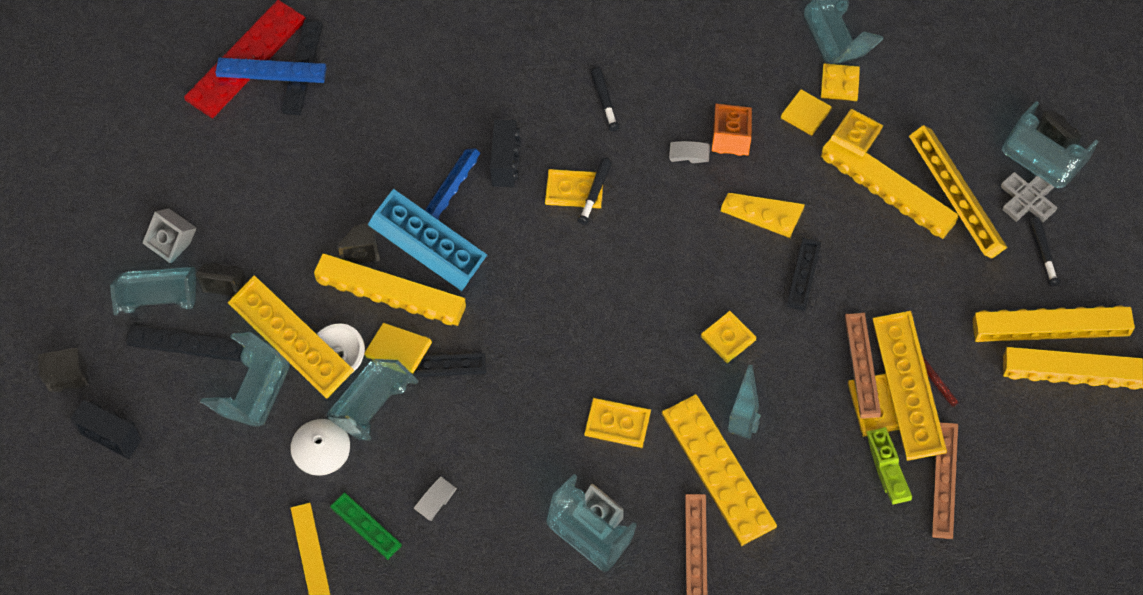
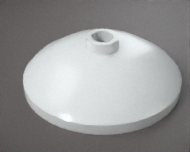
(344, 341)
(322, 457)

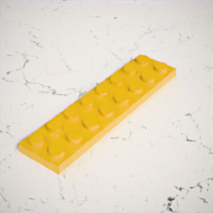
(291, 337)
(909, 386)
(719, 470)

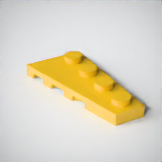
(767, 213)

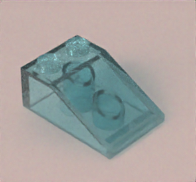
(744, 415)

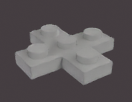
(1028, 197)

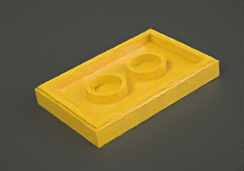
(856, 132)
(570, 188)
(398, 345)
(888, 415)
(617, 422)

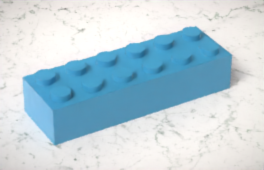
(427, 239)

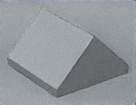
(603, 506)

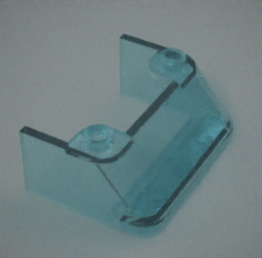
(832, 34)
(1042, 154)
(153, 287)
(260, 384)
(368, 394)
(586, 529)

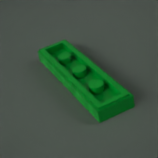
(366, 526)

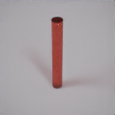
(940, 385)

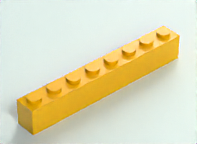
(892, 188)
(958, 192)
(390, 290)
(1053, 324)
(1073, 368)

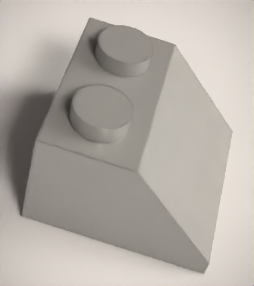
(168, 234)

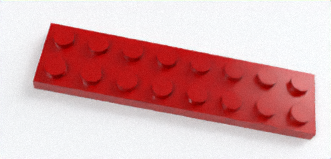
(256, 44)

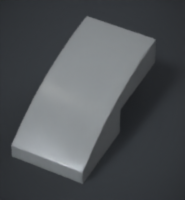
(693, 151)
(434, 498)

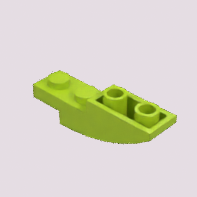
(888, 466)

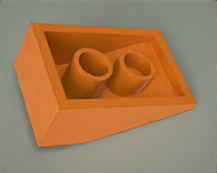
(732, 129)

